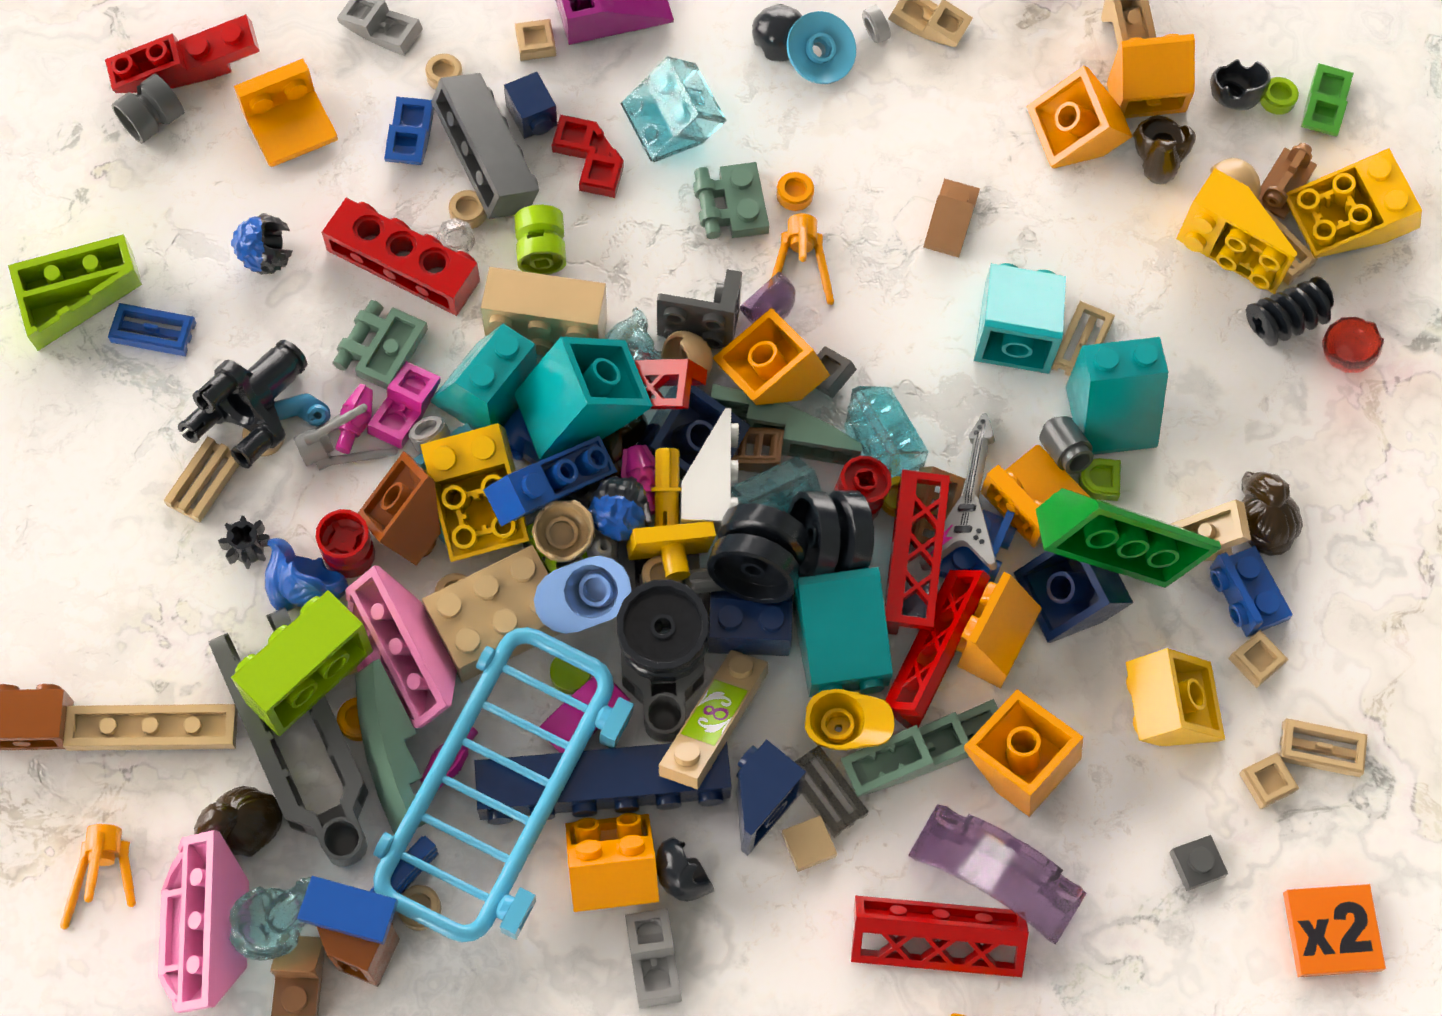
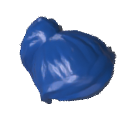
(297, 579)

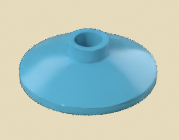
(833, 39)

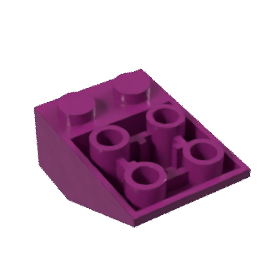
(604, 18)

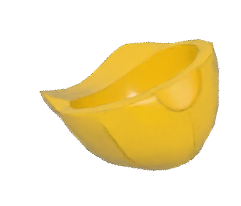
(863, 720)

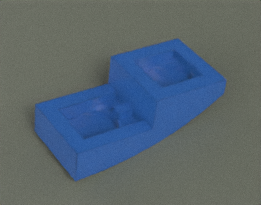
(410, 131)

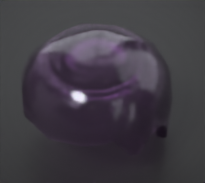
(775, 294)

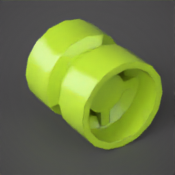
(540, 239)

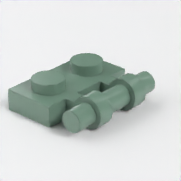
(742, 197)
(389, 350)

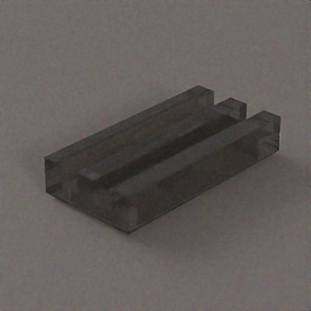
(847, 820)

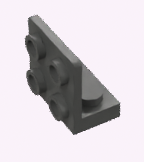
(710, 320)

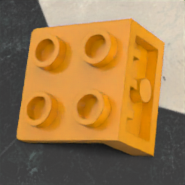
(285, 113)
(1025, 488)

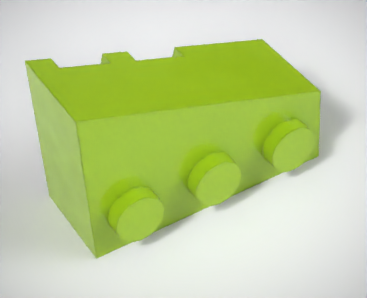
(72, 286)

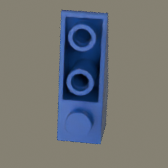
(549, 480)

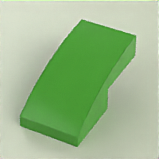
(1327, 99)

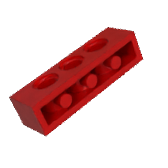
(444, 289)

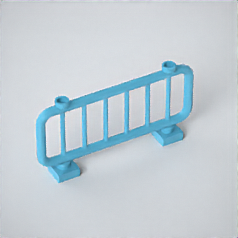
(499, 904)

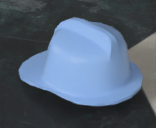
(582, 594)

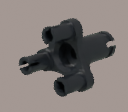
(246, 400)

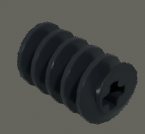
(1291, 311)

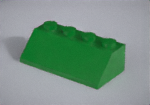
(1120, 539)

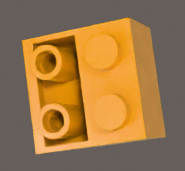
(1153, 75)
(997, 630)
(611, 862)

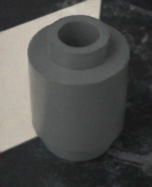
(1066, 444)

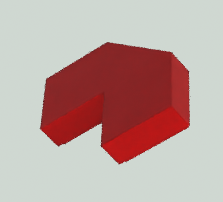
(587, 141)

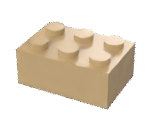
(543, 306)
(486, 608)

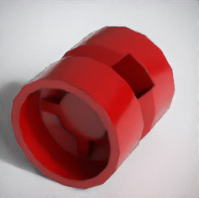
(869, 478)
(345, 543)

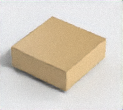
(535, 39)
(1258, 659)
(1269, 780)
(809, 843)

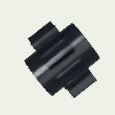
(240, 550)

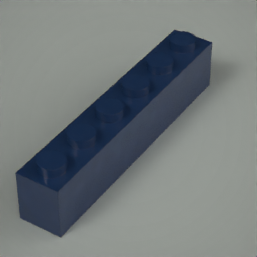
(600, 780)

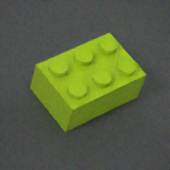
(302, 662)

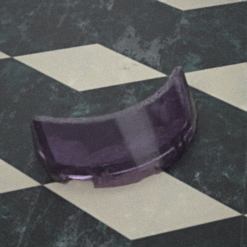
(1001, 868)

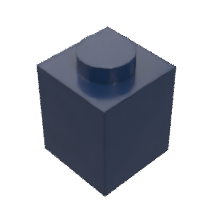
(530, 105)

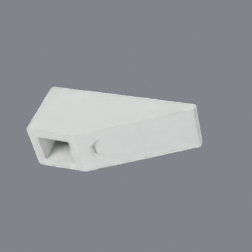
(708, 482)

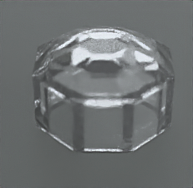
(456, 235)

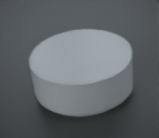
(876, 24)
(428, 430)

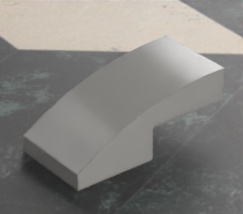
(380, 25)
(653, 958)

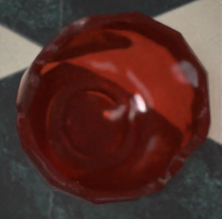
(1352, 344)

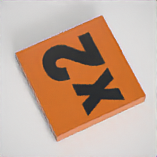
(1334, 930)

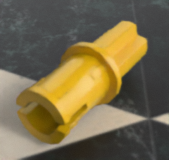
(666, 487)

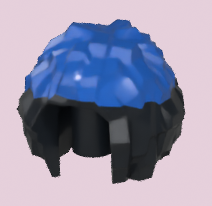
(260, 244)
(619, 507)

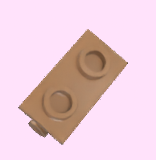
(1288, 173)

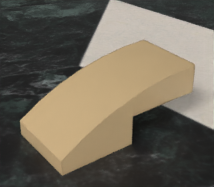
(931, 21)

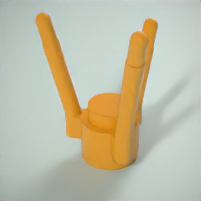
(802, 238)
(100, 849)

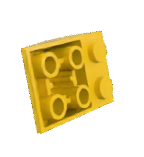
(1355, 206)
(1237, 232)
(461, 470)

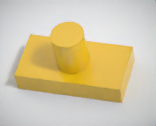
(673, 544)

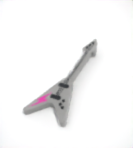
(966, 520)

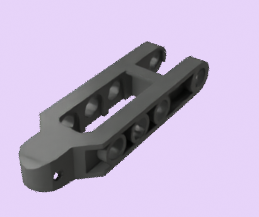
(664, 701)
(335, 828)

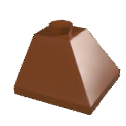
(404, 510)

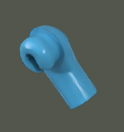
(305, 407)

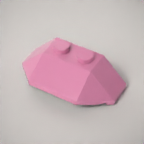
(404, 644)
(194, 943)

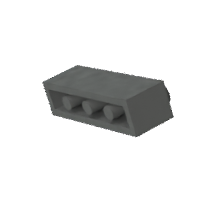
(484, 145)

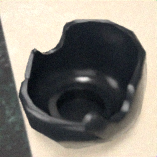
(772, 30)
(1239, 85)
(680, 875)

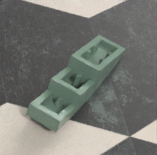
(803, 433)
(384, 734)
(915, 751)

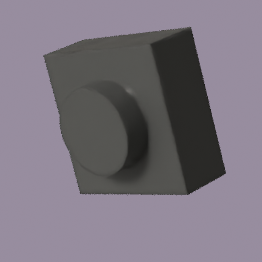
(839, 369)
(1198, 863)

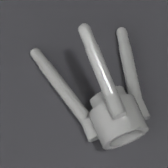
(316, 443)

